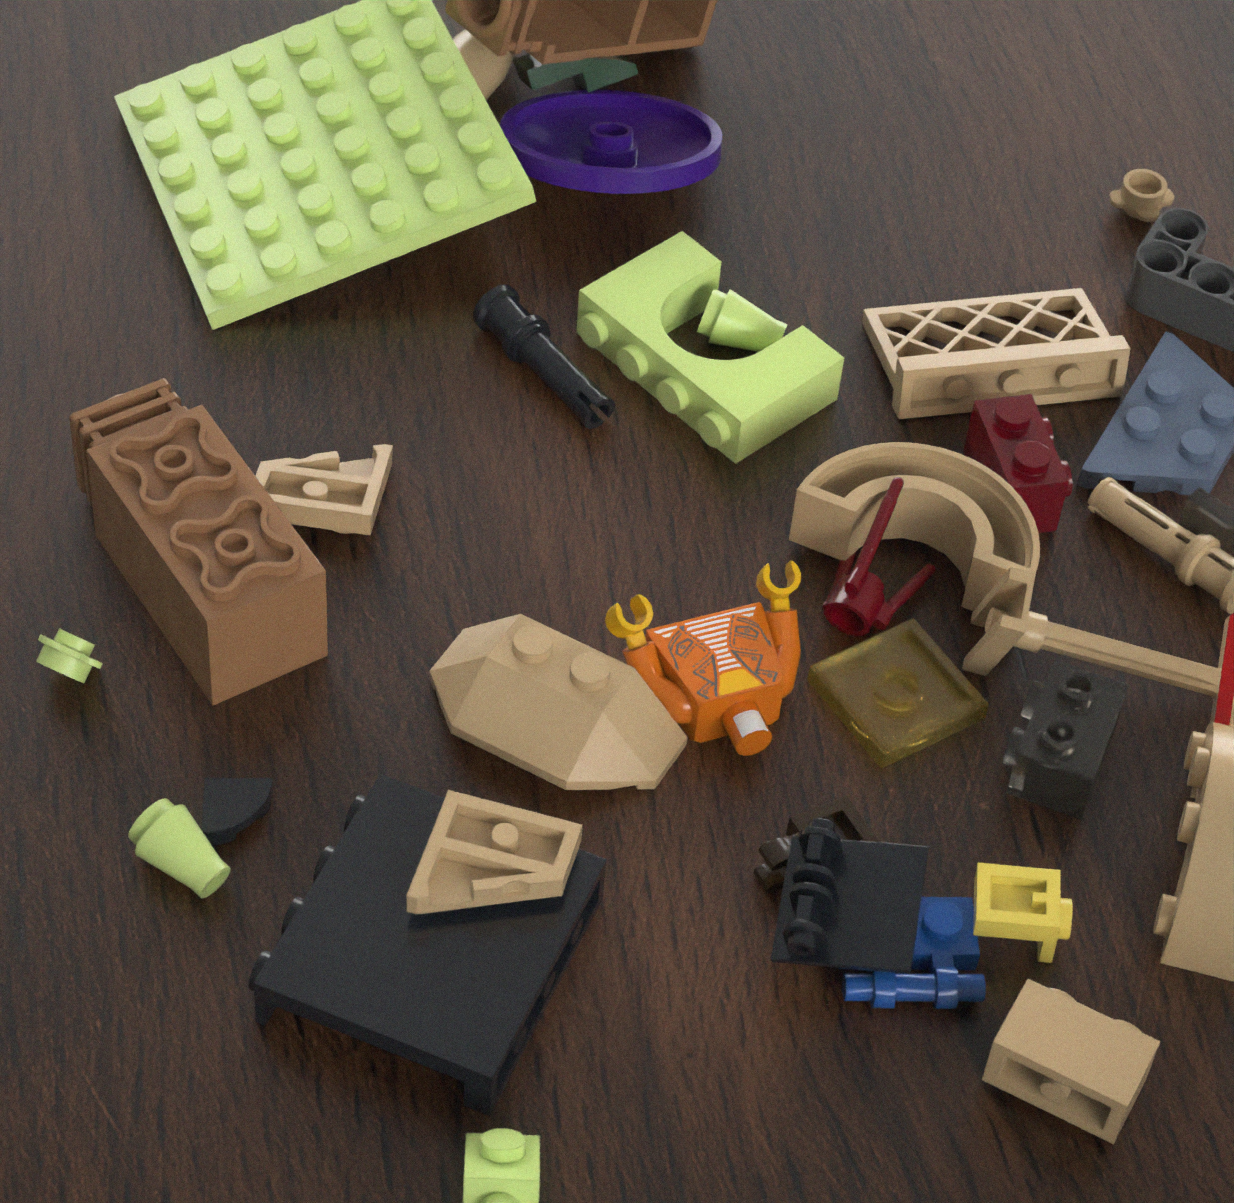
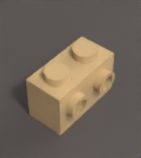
(1070, 1060)

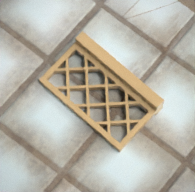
(951, 379)

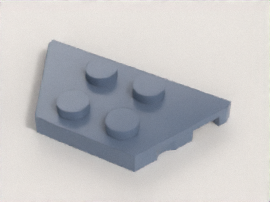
(1169, 428)

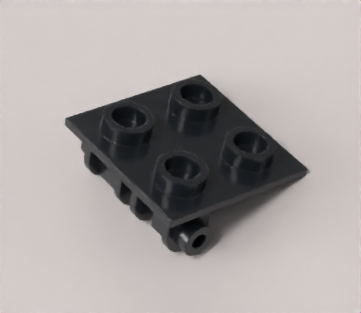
(849, 902)

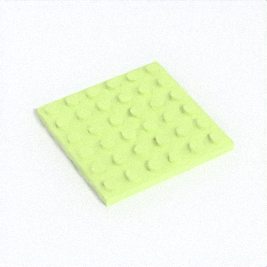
(320, 154)

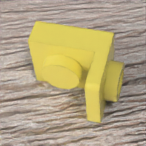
(1021, 906)

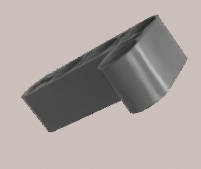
(1180, 284)

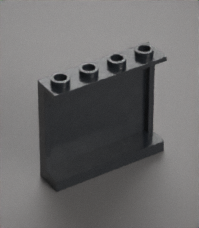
(428, 986)

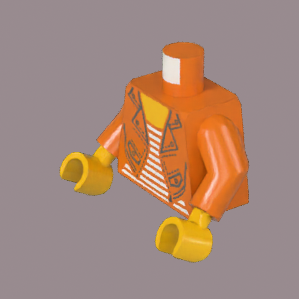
(721, 668)

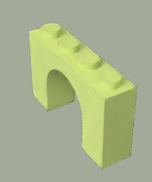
(728, 402)

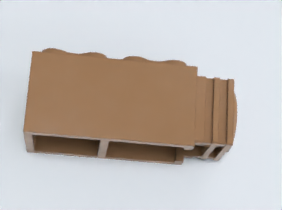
(583, 28)
(199, 540)

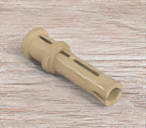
(1195, 557)

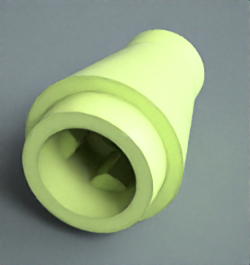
(738, 323)
(177, 846)

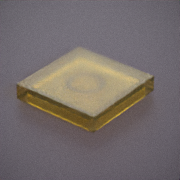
(897, 692)

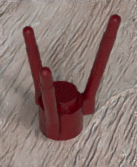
(858, 596)

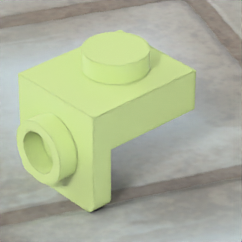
(501, 1167)

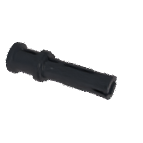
(528, 340)

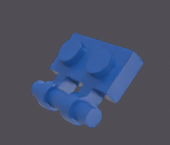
(941, 947)

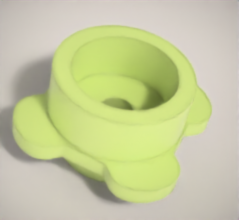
(68, 655)

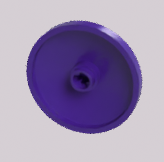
(612, 141)

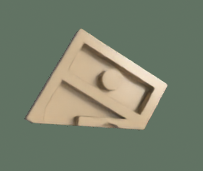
(329, 493)
(491, 856)

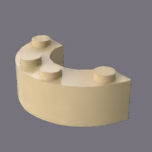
(943, 503)
(1201, 912)

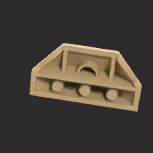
(555, 707)

